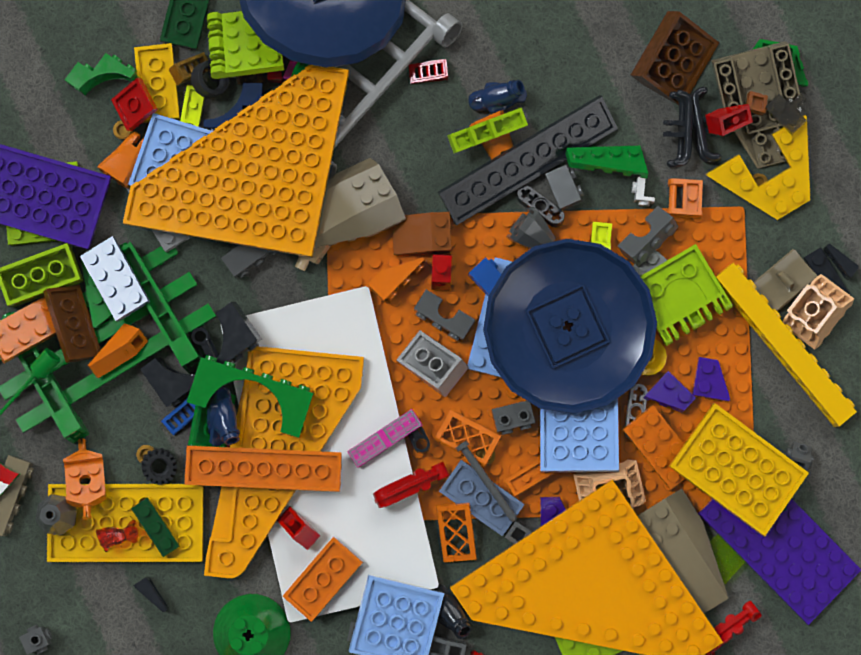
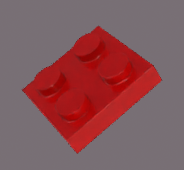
(134, 104)

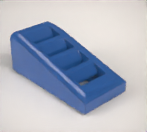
(173, 430)

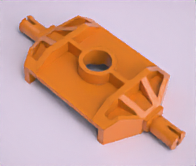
(80, 466)

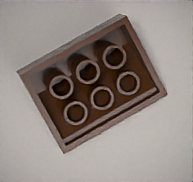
(674, 56)

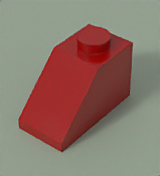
(728, 119)
(298, 528)

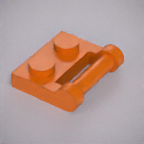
(690, 198)

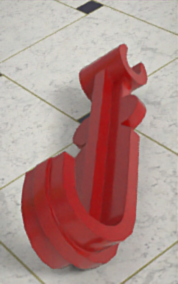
(409, 485)
(734, 624)

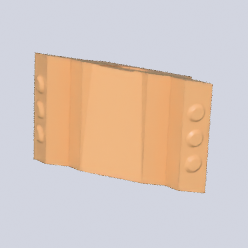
(817, 310)
(626, 479)

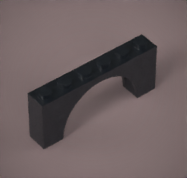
(237, 338)

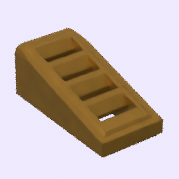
(179, 72)

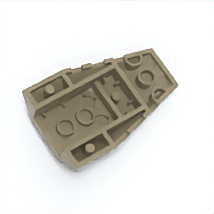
(358, 205)
(686, 546)

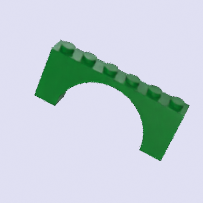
(213, 375)

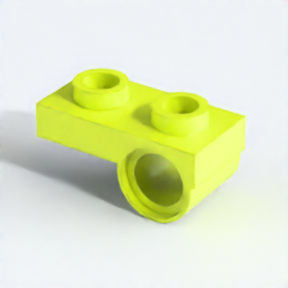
(601, 233)

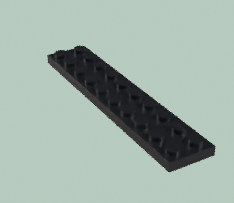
(527, 160)

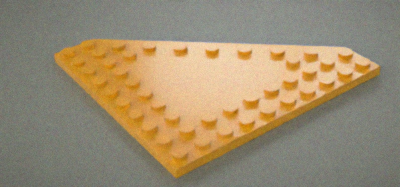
(253, 176)
(591, 581)

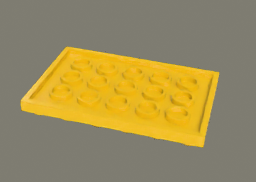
(738, 469)

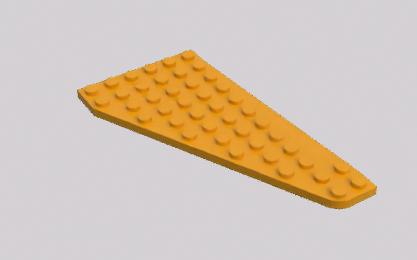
(249, 514)

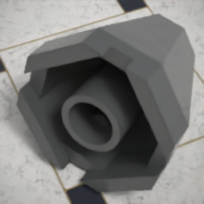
(530, 230)
(63, 515)

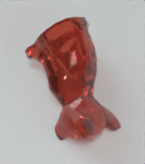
(114, 536)

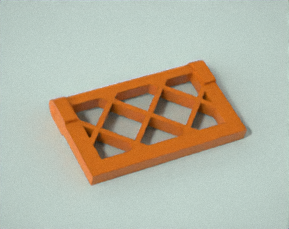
(466, 422)
(468, 522)

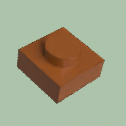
(757, 102)

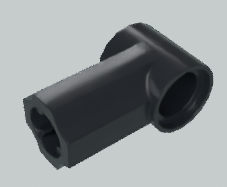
(207, 346)
(418, 435)

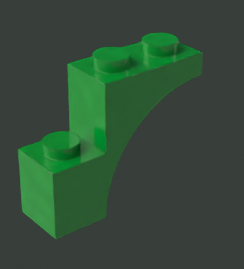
(85, 77)

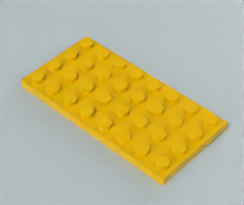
(177, 504)

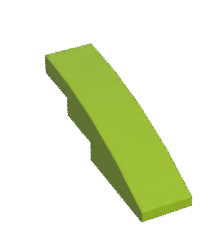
(487, 130)

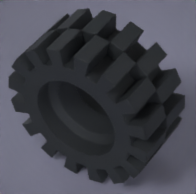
(159, 477)

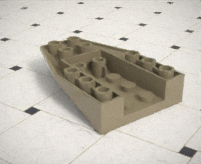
(766, 72)

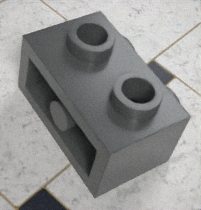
(565, 187)
(512, 417)

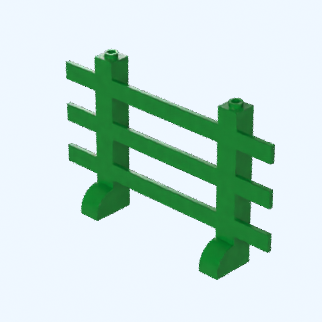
(172, 334)

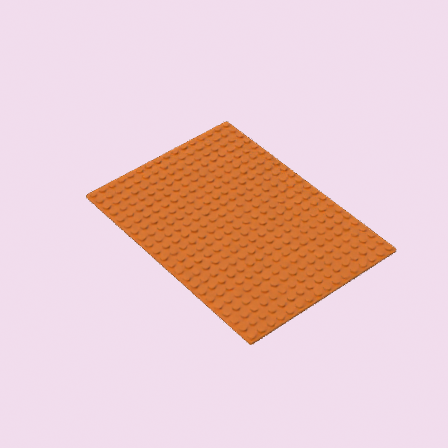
(724, 338)

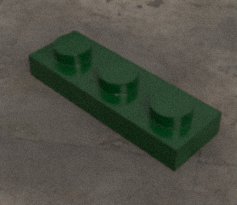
(155, 527)

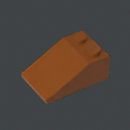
(423, 234)

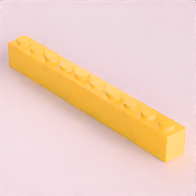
(785, 346)

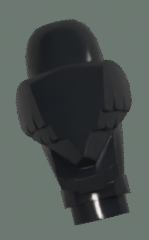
(453, 614)

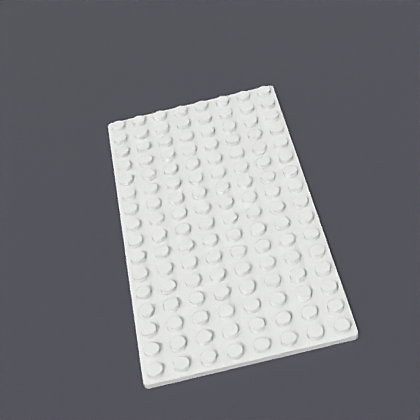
(386, 539)

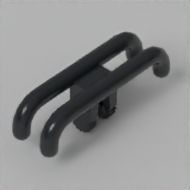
(685, 127)
(699, 130)

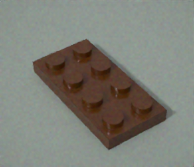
(72, 323)

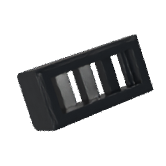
(841, 261)
(149, 590)

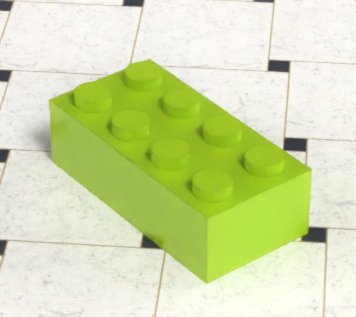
(29, 277)

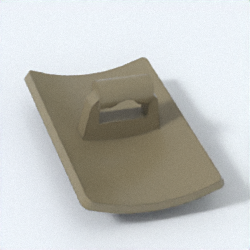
(785, 280)

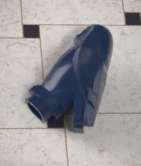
(498, 96)
(222, 419)

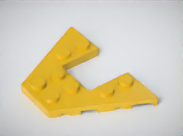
(782, 192)

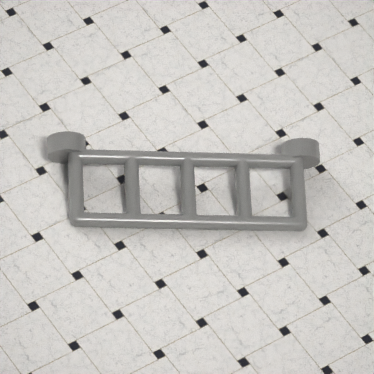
(442, 31)

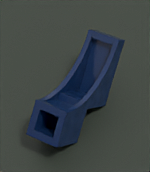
(250, 94)

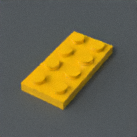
(153, 68)

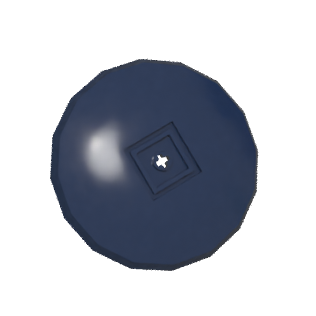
(324, 30)
(609, 332)

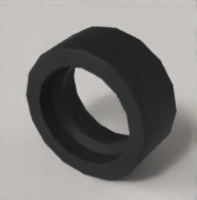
(199, 85)

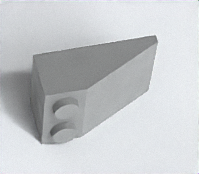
(432, 363)

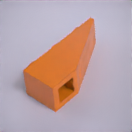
(390, 279)
(119, 349)

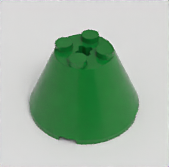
(252, 613)

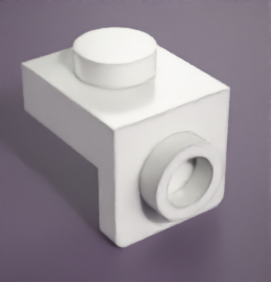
(638, 188)

